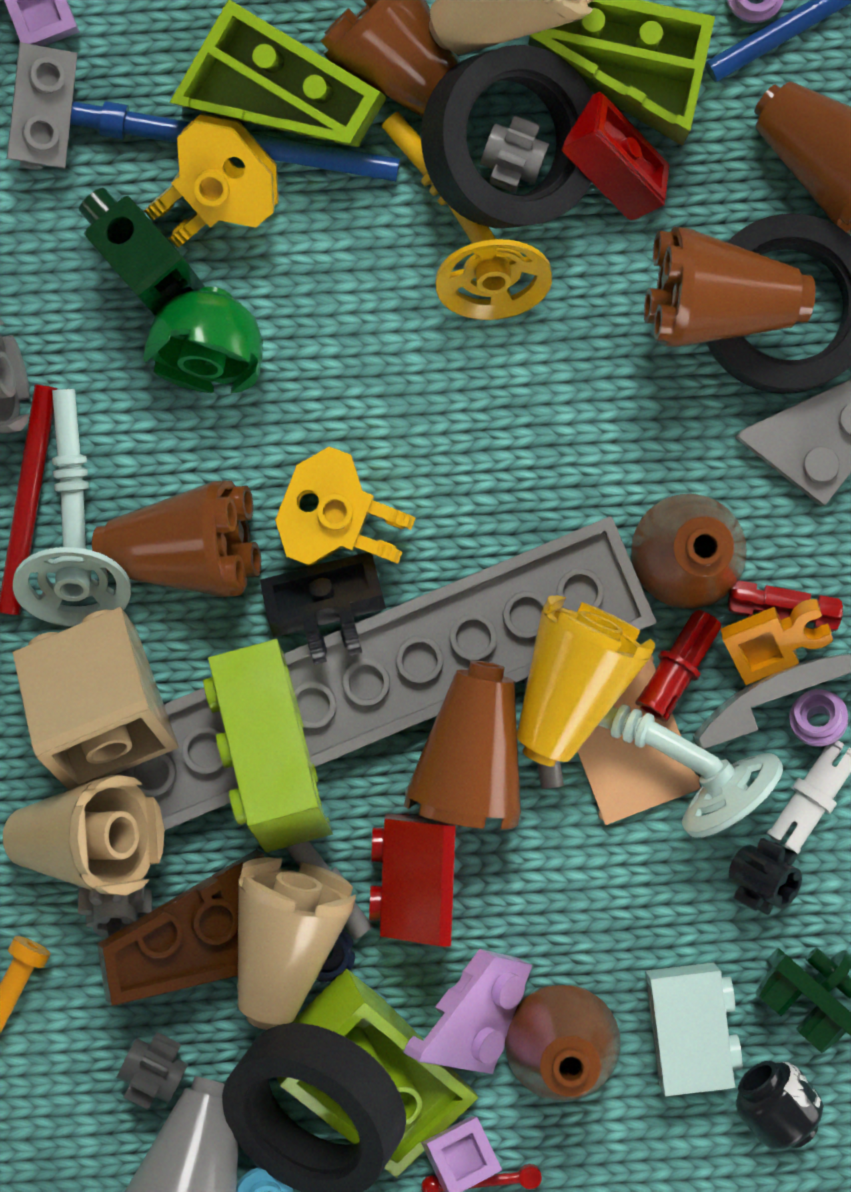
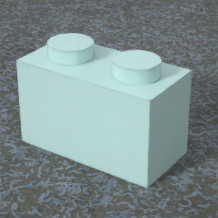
(692, 1028)

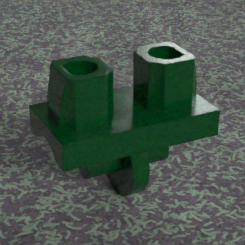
(788, 981)

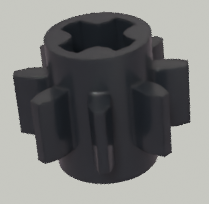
(765, 876)

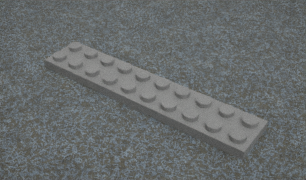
(405, 662)

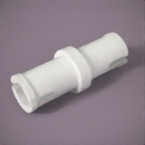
(812, 797)

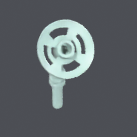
(75, 562)
(719, 778)

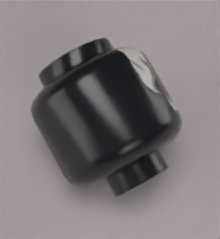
(779, 1105)

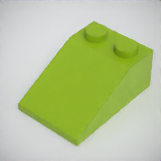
(430, 1092)

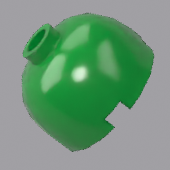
(205, 340)

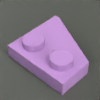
(475, 1014)

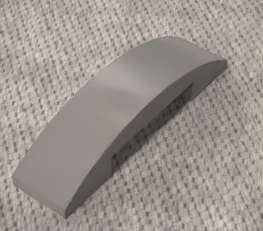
(735, 715)

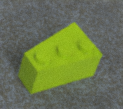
(639, 57)

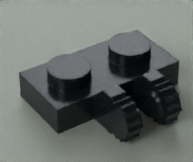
(323, 596)

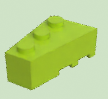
(275, 82)
(265, 746)

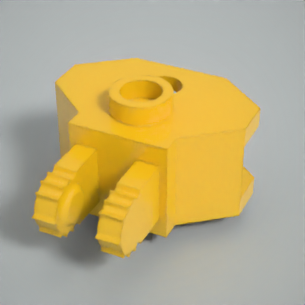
(213, 181)
(339, 514)

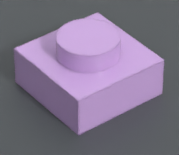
(42, 20)
(461, 1156)

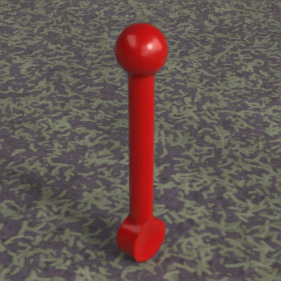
(528, 1176)

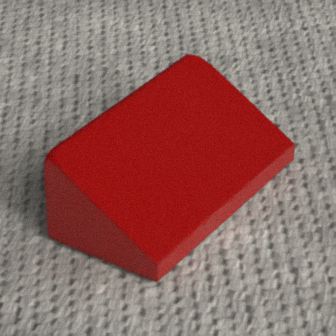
(617, 159)

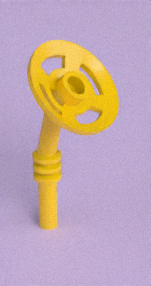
(491, 259)

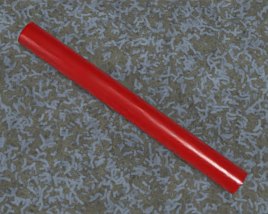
(27, 493)

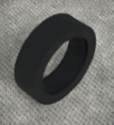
(446, 141)
(833, 249)
(341, 1072)

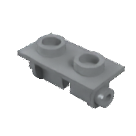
(41, 106)

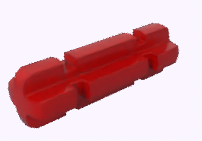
(746, 599)

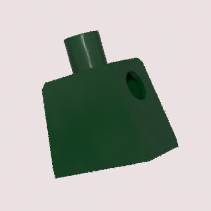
(137, 249)

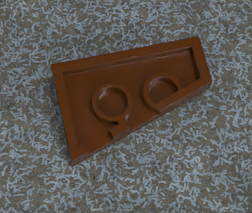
(178, 943)

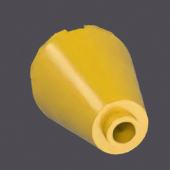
(575, 677)

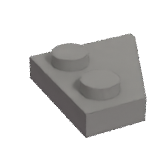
(808, 442)

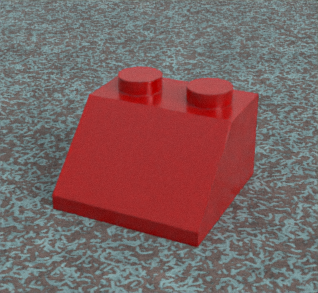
(416, 879)

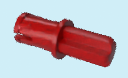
(679, 666)

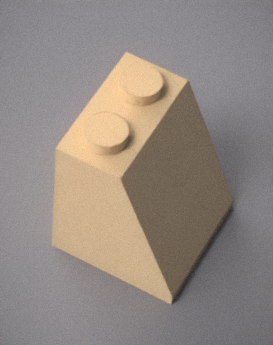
(92, 699)

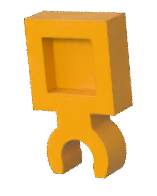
(768, 644)

